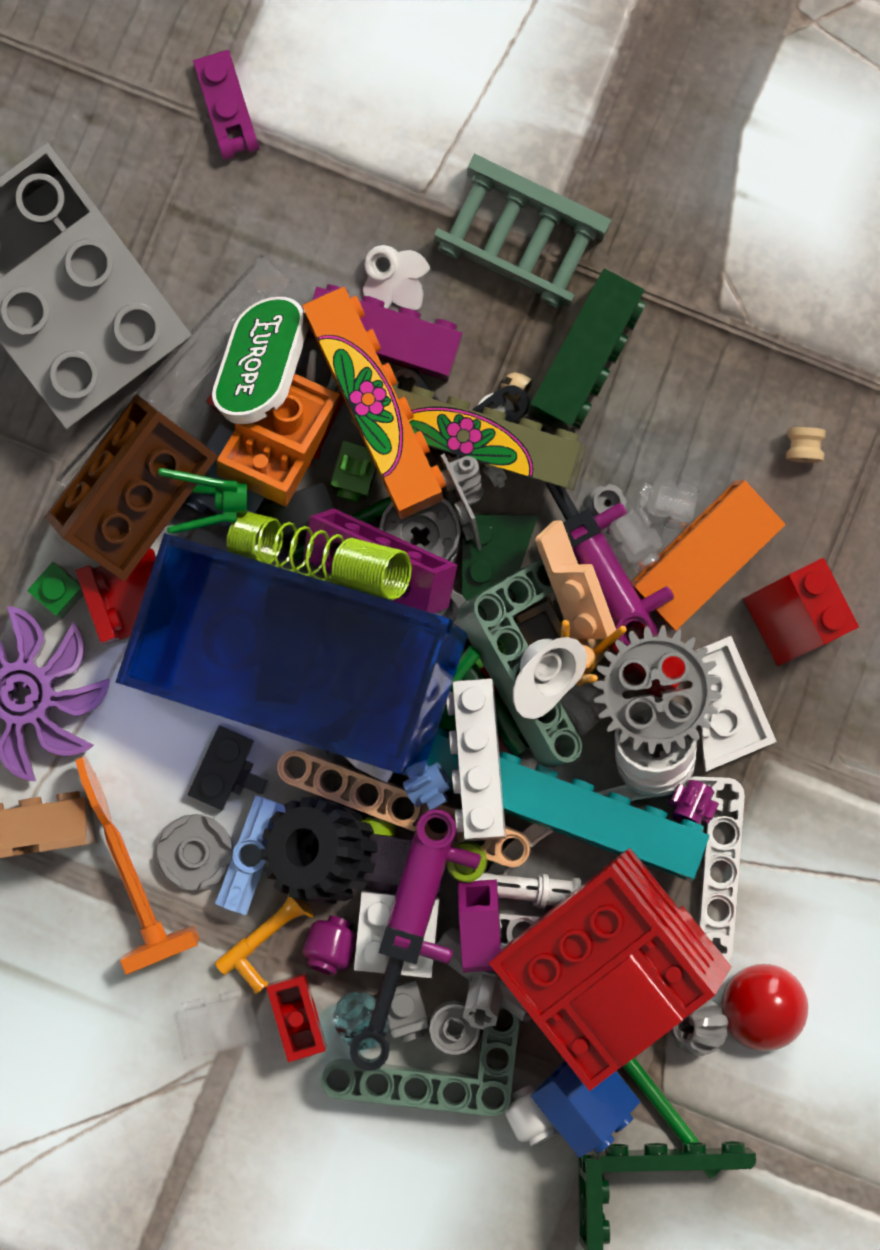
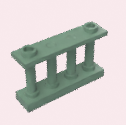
(552, 209)

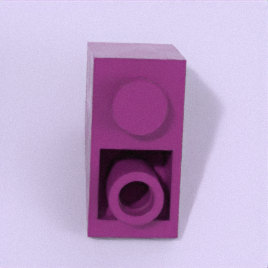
(479, 924)

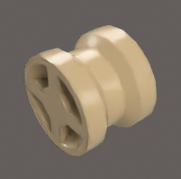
(805, 445)

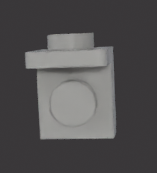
(407, 1013)

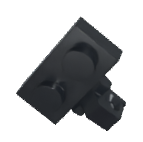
(225, 770)

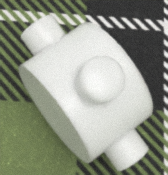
(495, 475)

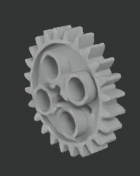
(663, 725)

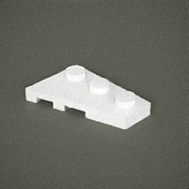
(740, 720)

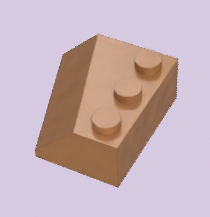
(46, 826)

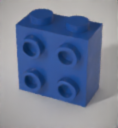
(583, 1115)

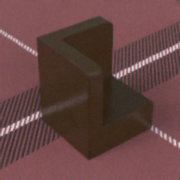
(539, 623)

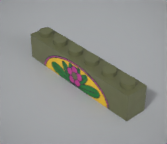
(495, 441)

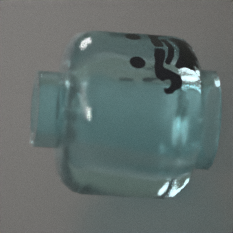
(351, 1016)

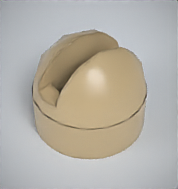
(518, 380)

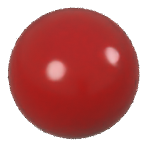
(765, 1007)

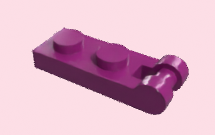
(225, 103)

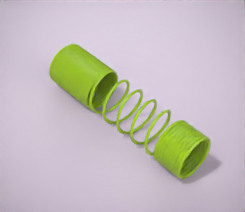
(355, 564)

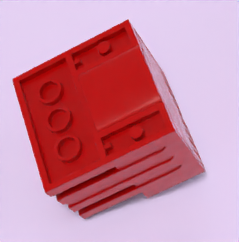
(611, 969)

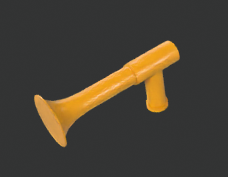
(238, 953)

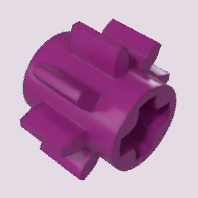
(693, 802)

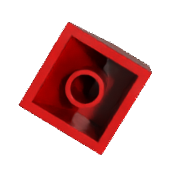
(800, 612)

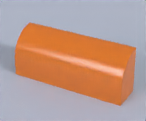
(709, 552)

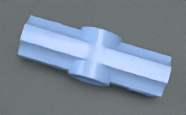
(242, 879)

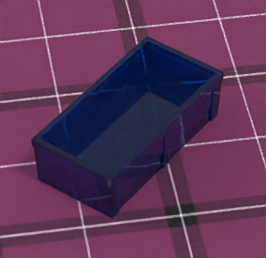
(293, 655)

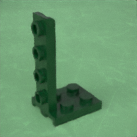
(594, 1189)

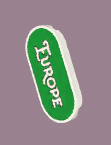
(260, 360)

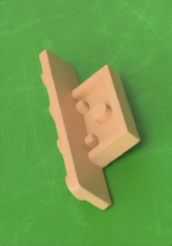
(575, 588)

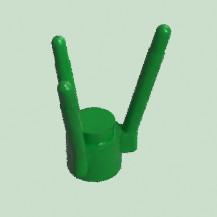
(228, 494)

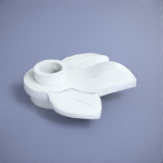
(400, 281)

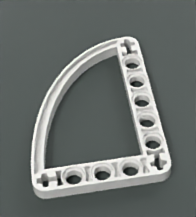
(713, 852)

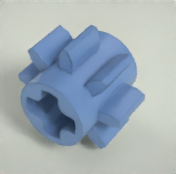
(429, 787)

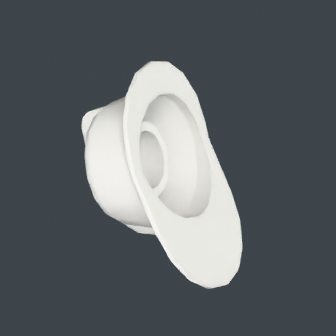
(547, 674)

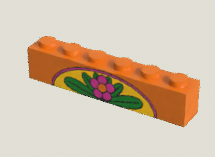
(373, 402)

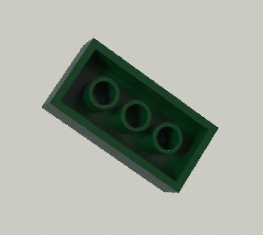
(585, 352)

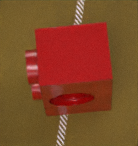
(296, 1017)

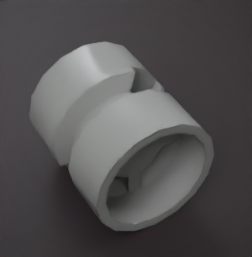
(451, 1031)

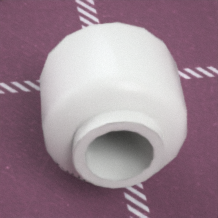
(527, 1118)

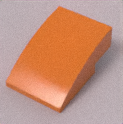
(279, 448)

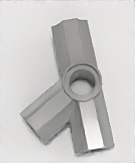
(485, 989)

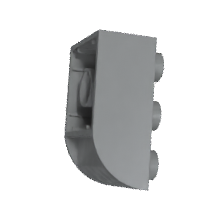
(71, 292)

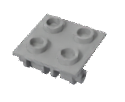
(462, 490)

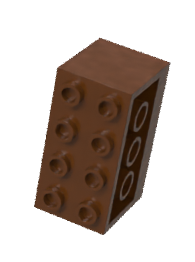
(117, 496)

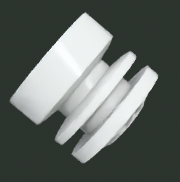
(650, 774)

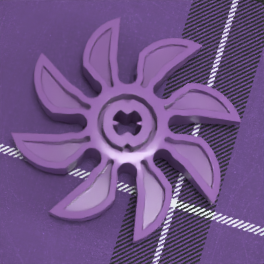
(43, 695)

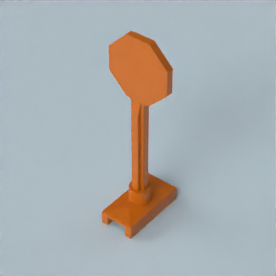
(157, 943)

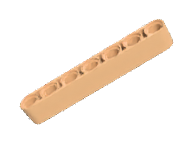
(385, 805)

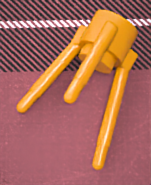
(592, 654)

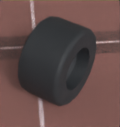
(300, 507)

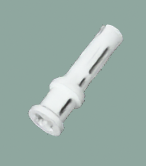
(542, 889)

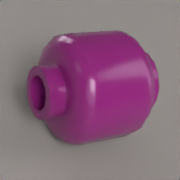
(330, 945)

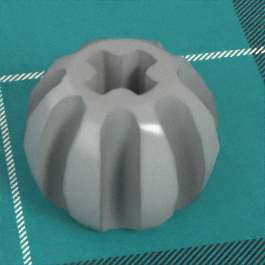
(702, 1030)

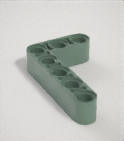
(504, 667)
(436, 1080)

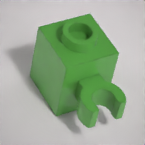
(353, 473)

